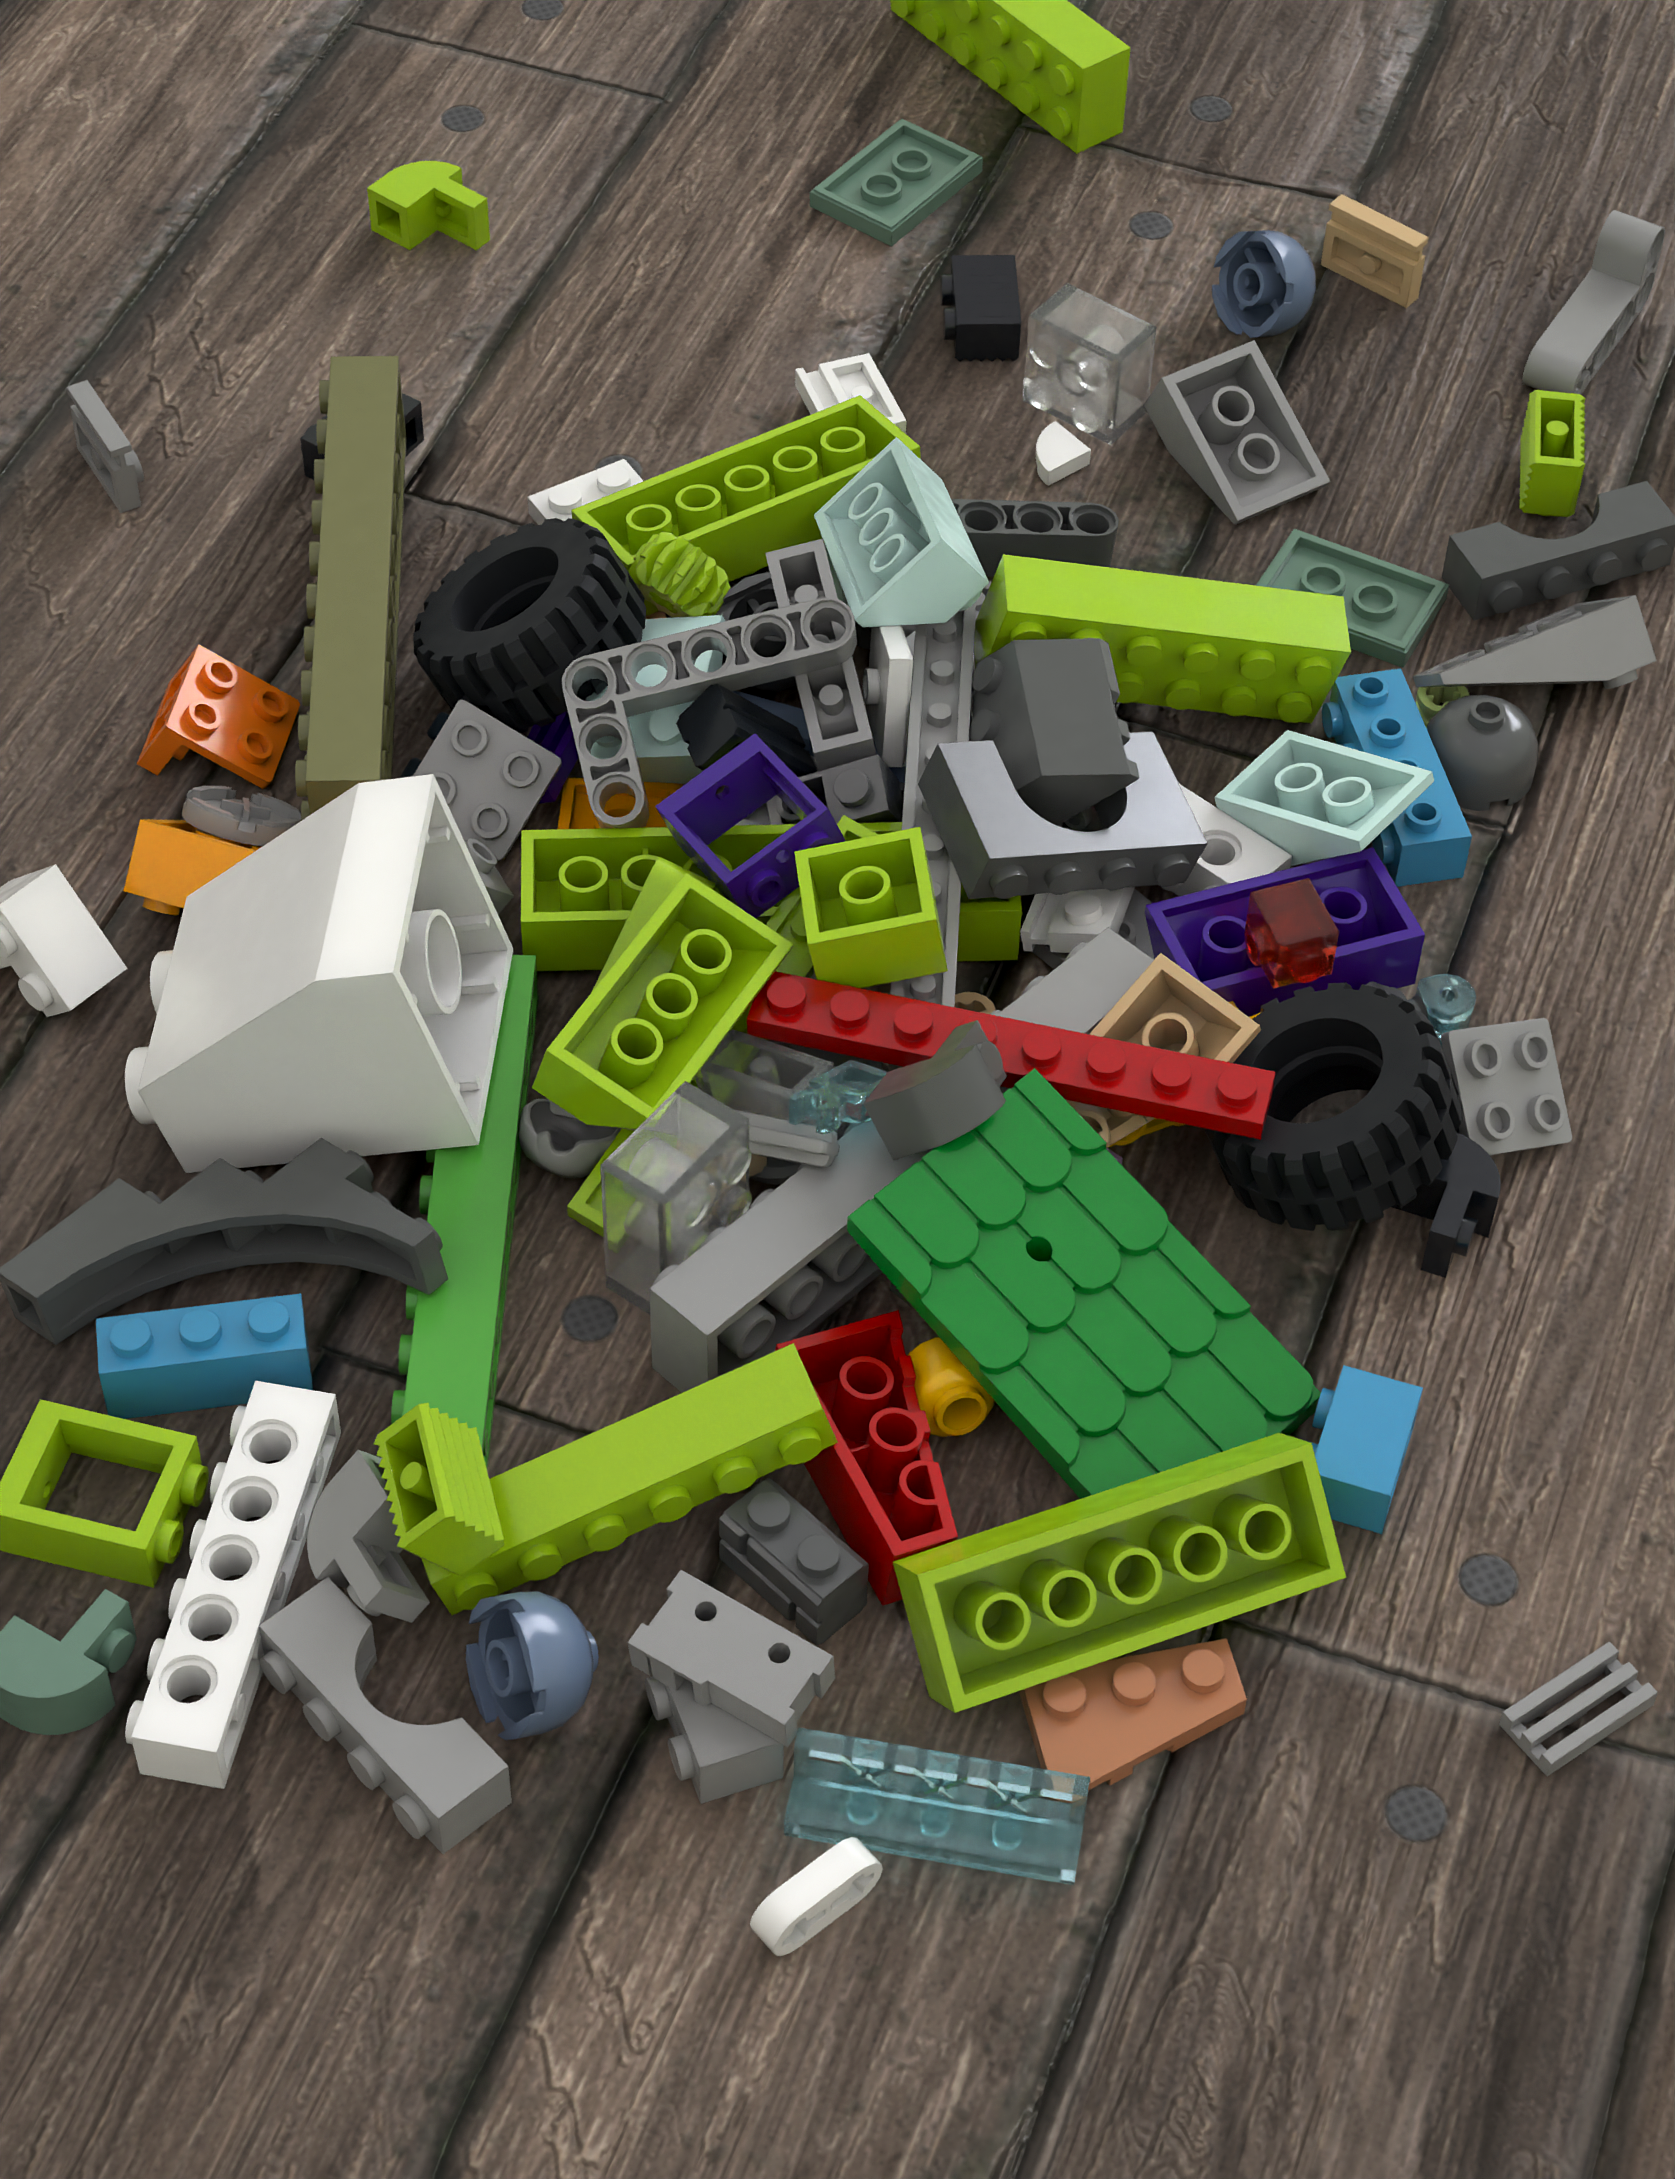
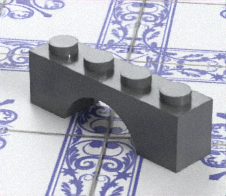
(1504, 570)

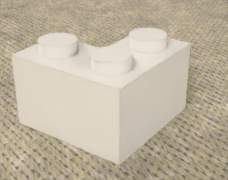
(53, 942)

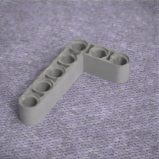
(685, 684)

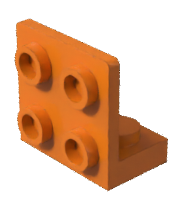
(222, 717)

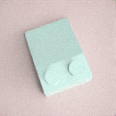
(656, 737)
(1320, 796)

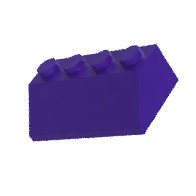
(1375, 927)

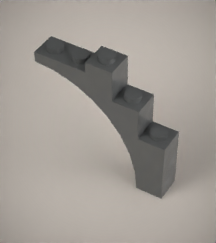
(220, 1220)

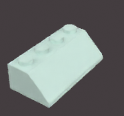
(900, 544)

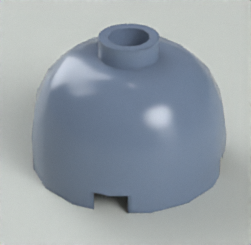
(1263, 283)
(529, 1662)

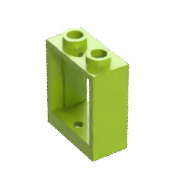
(85, 1544)

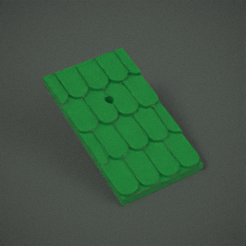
(1078, 1298)

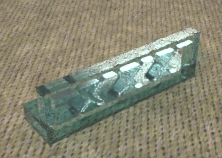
(936, 1811)

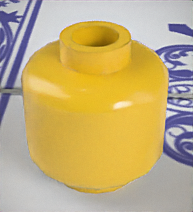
(947, 1390)

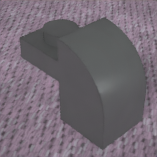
(940, 1096)

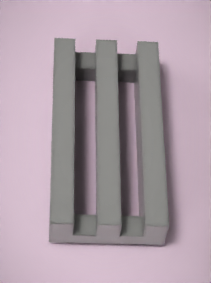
(1617, 1678)

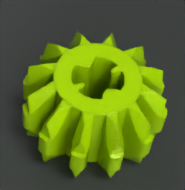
(679, 577)

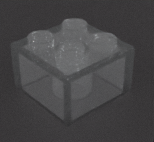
(1088, 363)

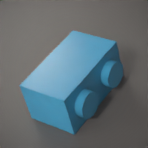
(1363, 1444)

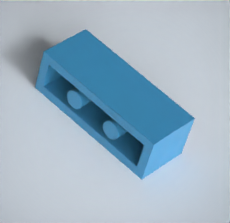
(201, 1355)

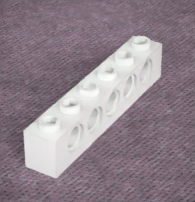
(202, 1737)

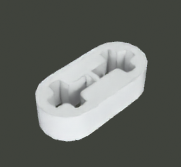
(816, 1896)

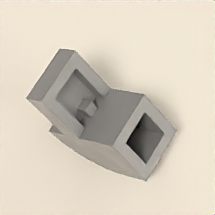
(356, 1543)

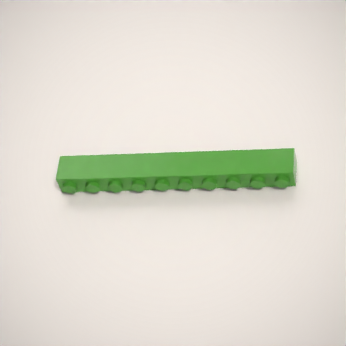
(473, 1207)

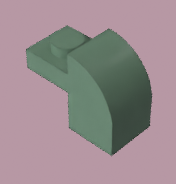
(64, 1683)

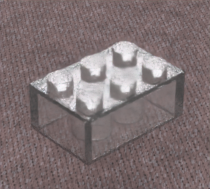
(672, 1188)

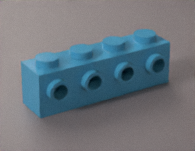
(1381, 718)

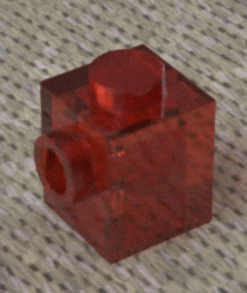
(1290, 933)

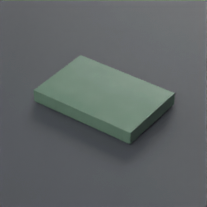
(896, 182)
(1383, 602)

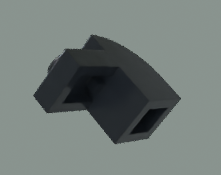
(1458, 1202)

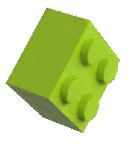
(871, 910)

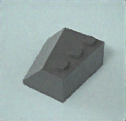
(1054, 722)

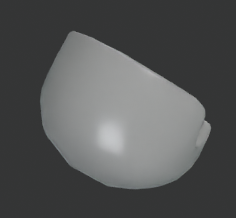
(562, 1143)

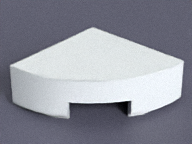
(1059, 454)

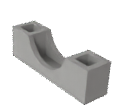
(436, 1774)

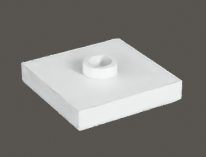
(888, 692)

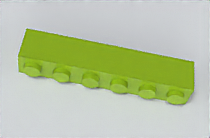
(645, 1473)

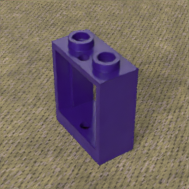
(750, 779)

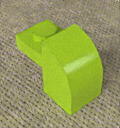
(427, 198)

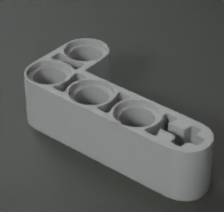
(1599, 308)

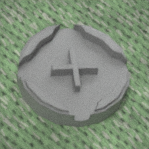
(252, 822)

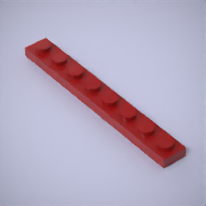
(1075, 1063)

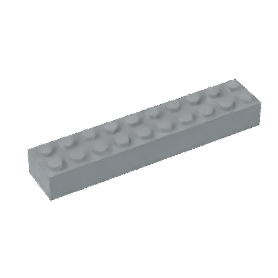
(791, 1252)

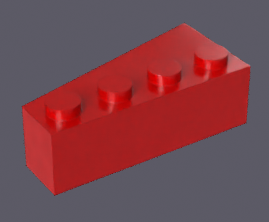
(882, 1469)

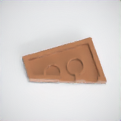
(1132, 1709)

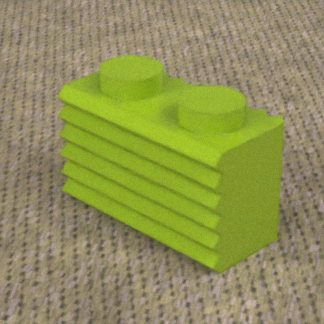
(1552, 453)
(439, 1489)

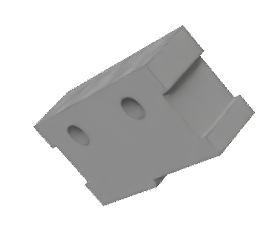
(732, 1658)

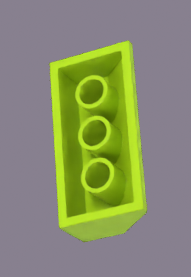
(660, 1008)

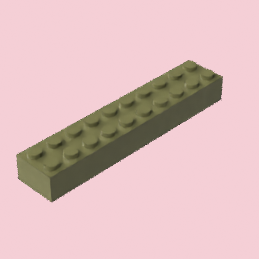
(357, 582)

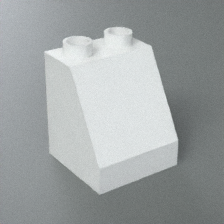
(330, 991)

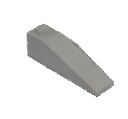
(1571, 646)

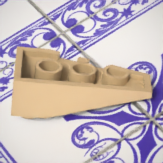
(1171, 1013)

